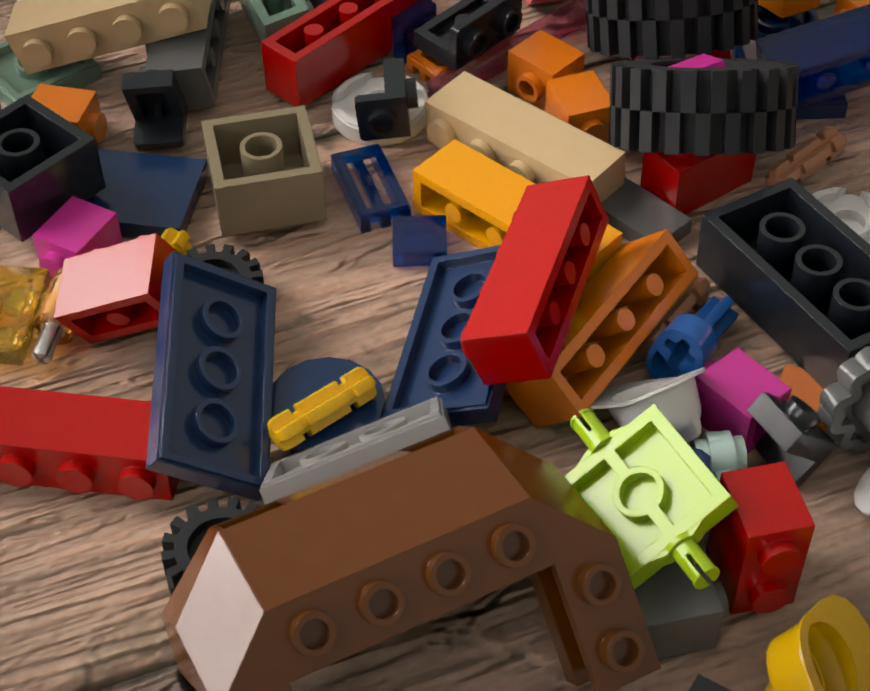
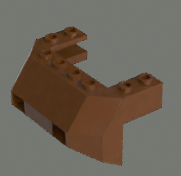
(396, 549)

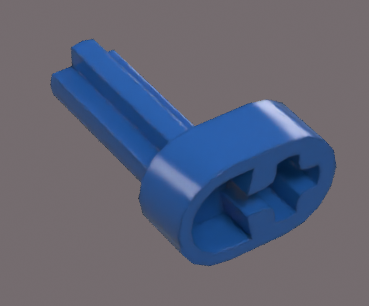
(690, 339)

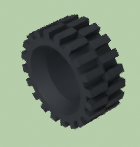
(669, 26)
(703, 109)

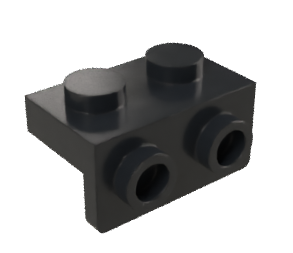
(468, 30)

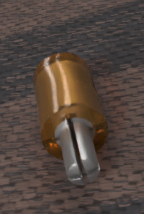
(49, 330)

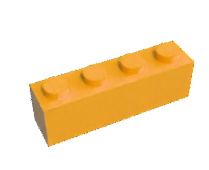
(480, 198)

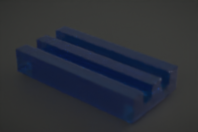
(378, 212)

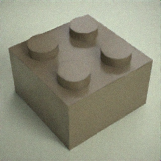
(264, 170)

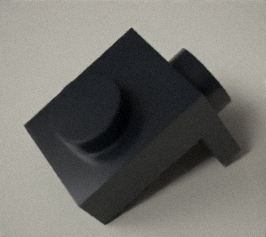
(157, 109)
(388, 113)
(791, 434)

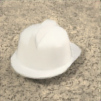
(673, 396)

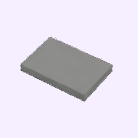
(355, 449)

